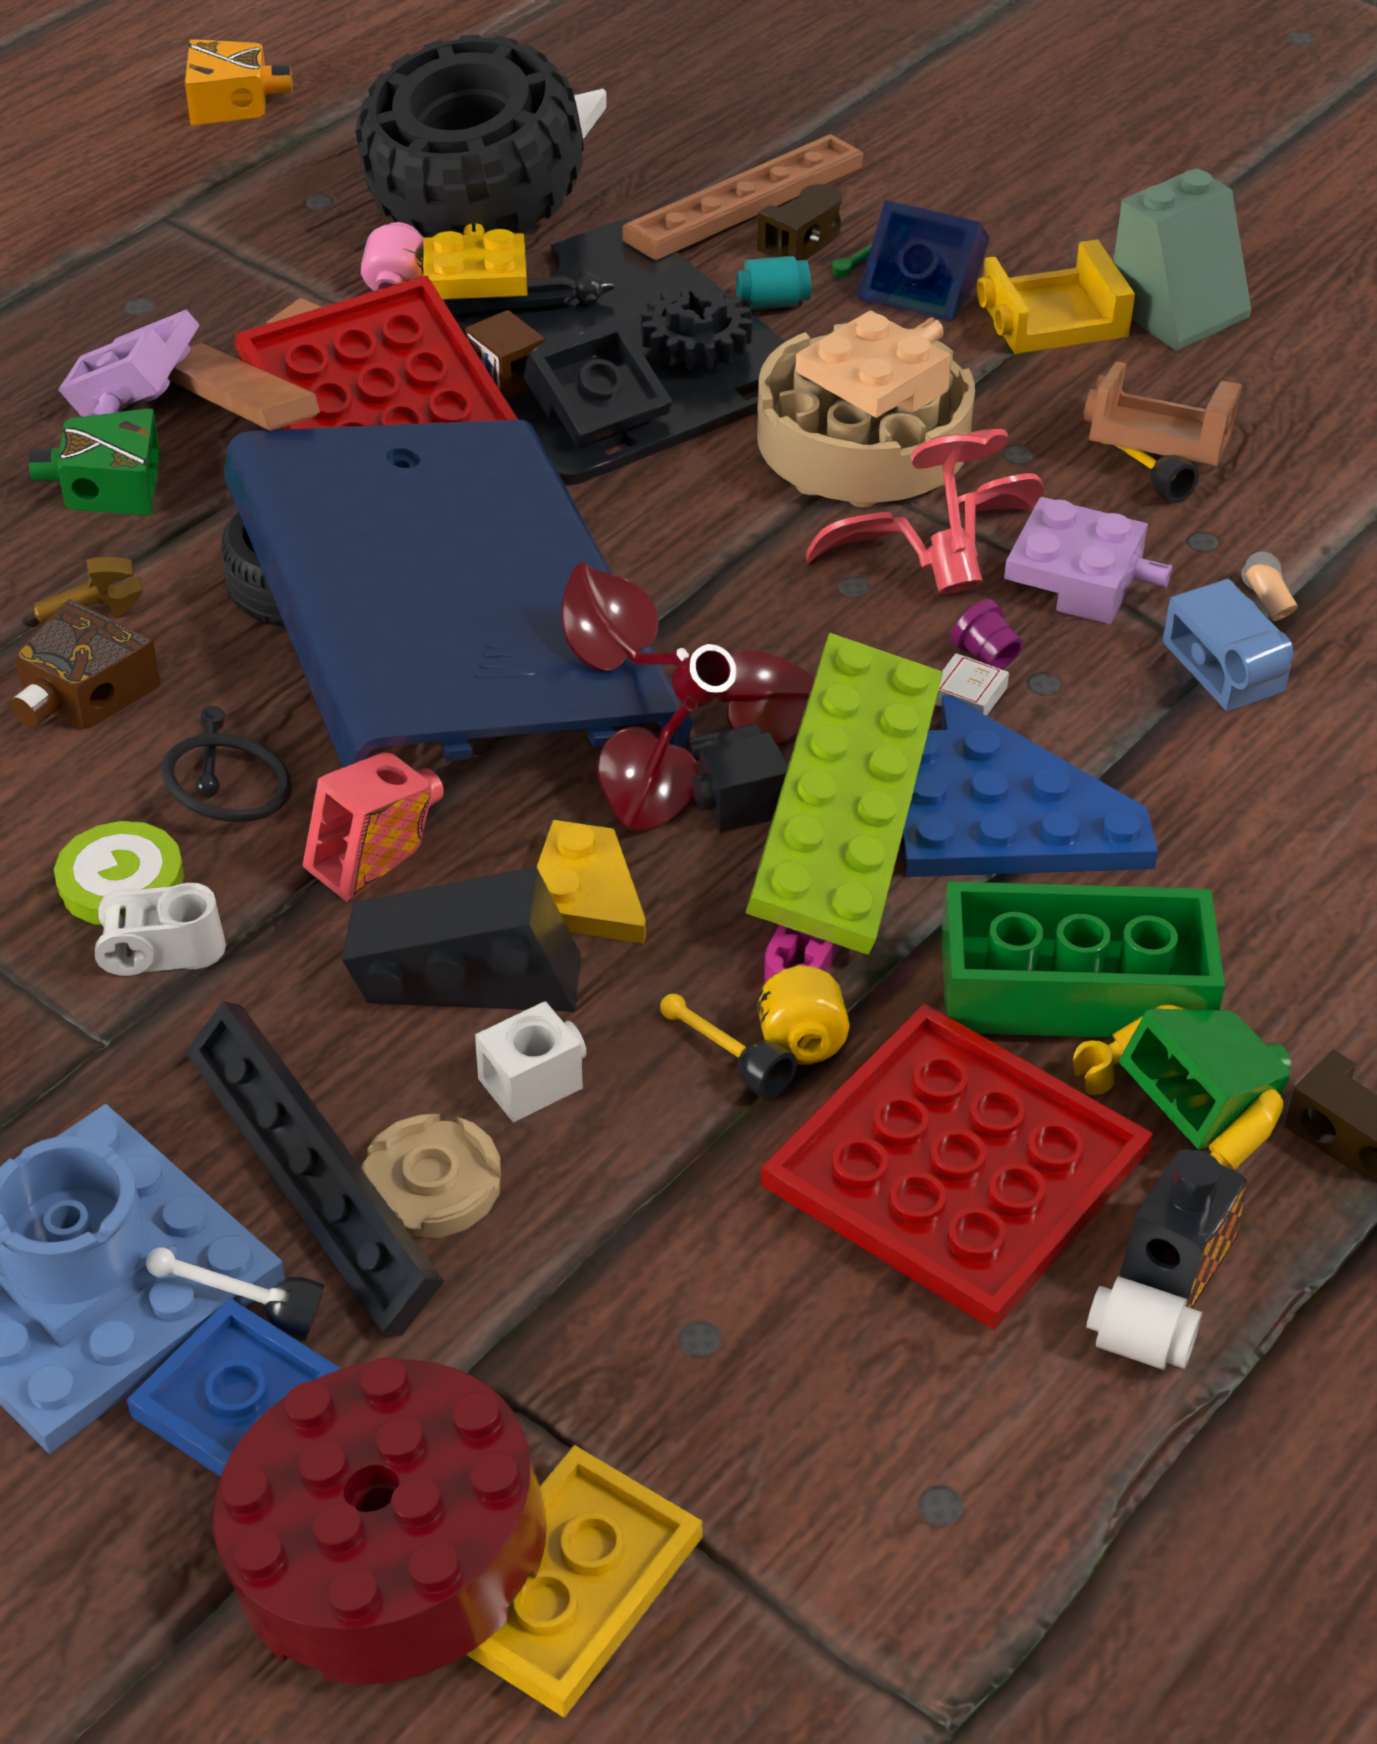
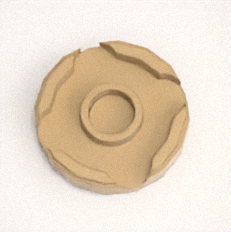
(435, 1173)

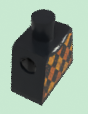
(1196, 1211)

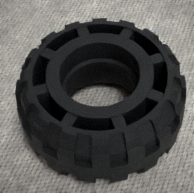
(470, 137)

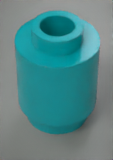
(774, 282)

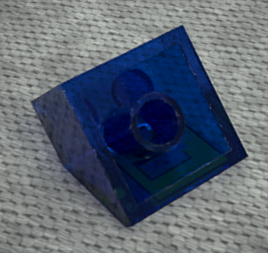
(923, 261)

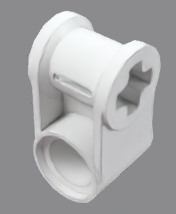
(163, 928)

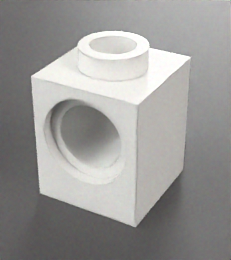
(530, 1060)

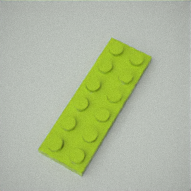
(846, 795)

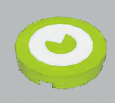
(115, 859)

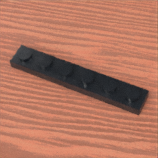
(314, 1170)

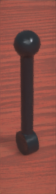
(212, 720)

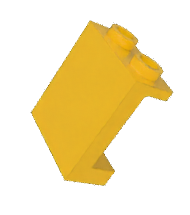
(1059, 305)

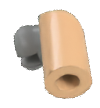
(1265, 577)

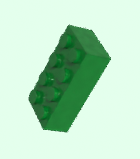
(1075, 956)

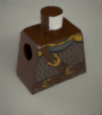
(82, 668)

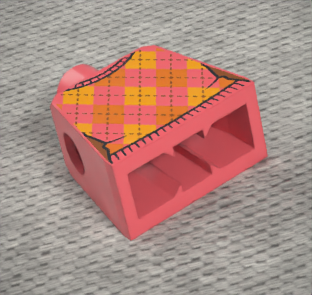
(367, 821)

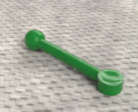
(843, 267)

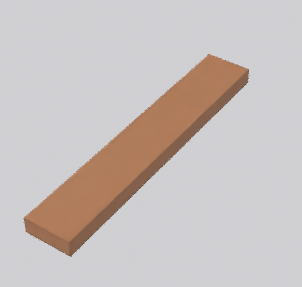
(741, 197)
(243, 388)

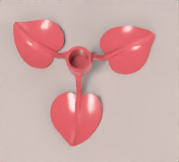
(952, 550)

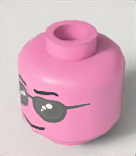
(392, 256)

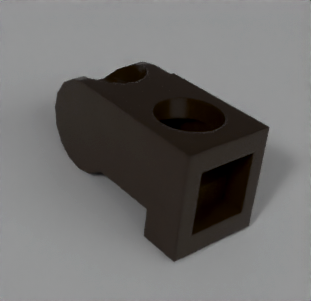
(801, 225)
(1337, 1114)

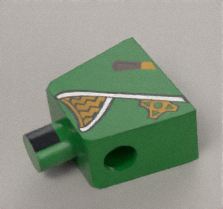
(104, 462)

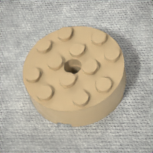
(844, 451)

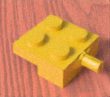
(476, 263)

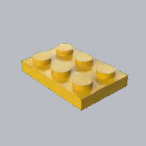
(600, 1571)

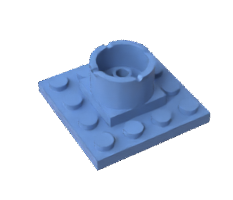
(75, 1288)

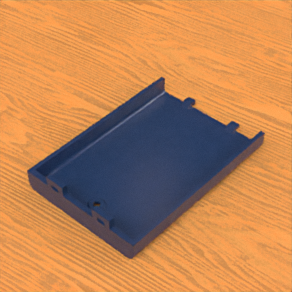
(432, 584)

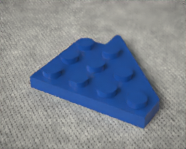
(1011, 807)

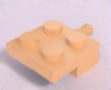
(879, 364)

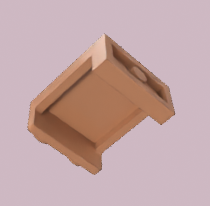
(1159, 424)

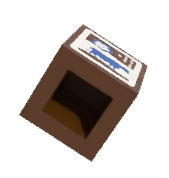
(504, 348)

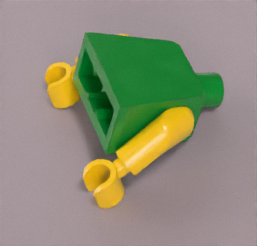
(1201, 1071)

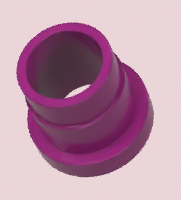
(987, 635)

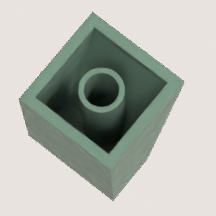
(1183, 258)

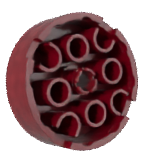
(380, 1520)

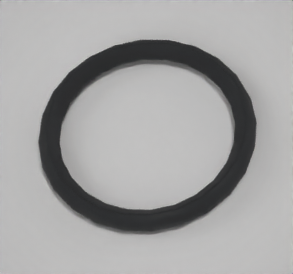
(218, 813)

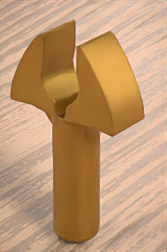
(98, 589)

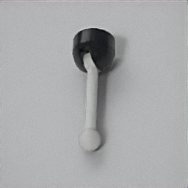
(288, 1304)

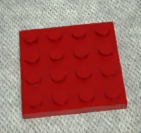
(379, 361)
(957, 1164)

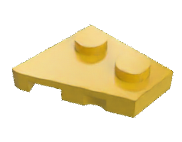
(591, 882)

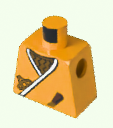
(230, 81)

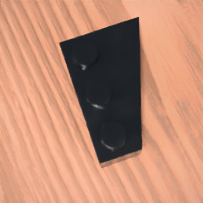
(465, 946)

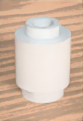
(1144, 1324)

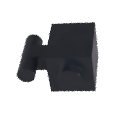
(737, 776)

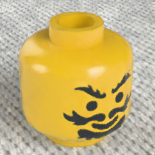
(800, 1010)

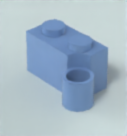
(1228, 644)

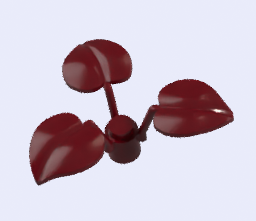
(643, 775)

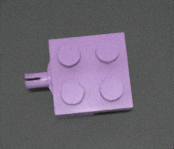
(129, 367)
(1083, 558)

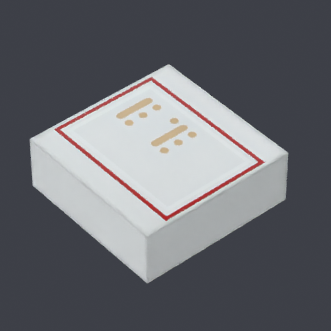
(972, 683)

